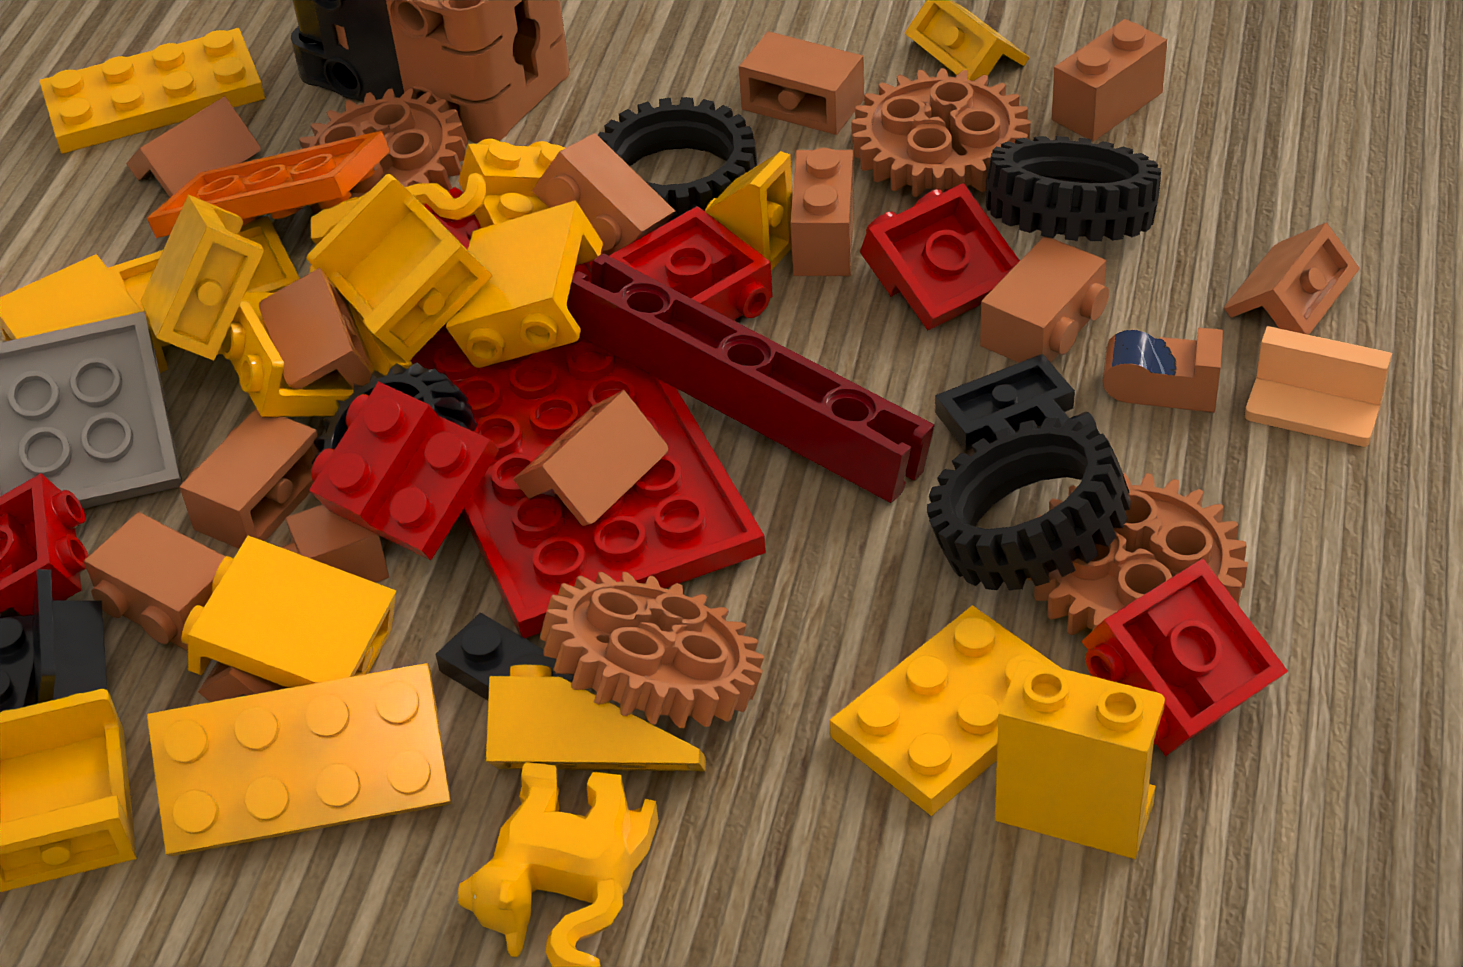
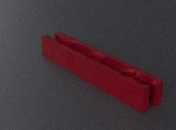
(750, 378)

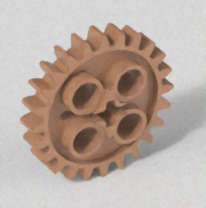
(936, 130)
(421, 135)
(1157, 542)
(651, 649)

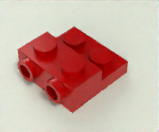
(938, 254)
(704, 264)
(401, 470)
(35, 535)
(1189, 647)

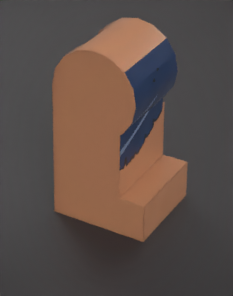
(1164, 369)

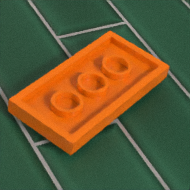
(280, 182)

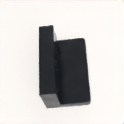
(66, 644)

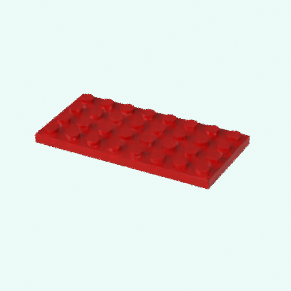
(669, 525)

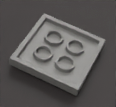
(87, 412)

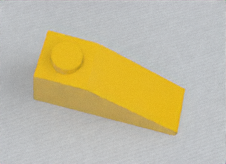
(553, 724)

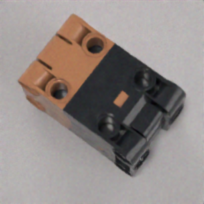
(477, 54)

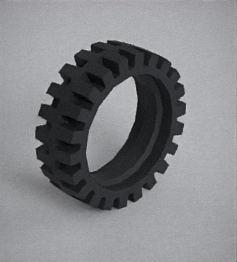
(682, 128)
(1072, 188)
(1043, 542)

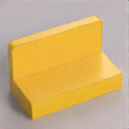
(960, 39)

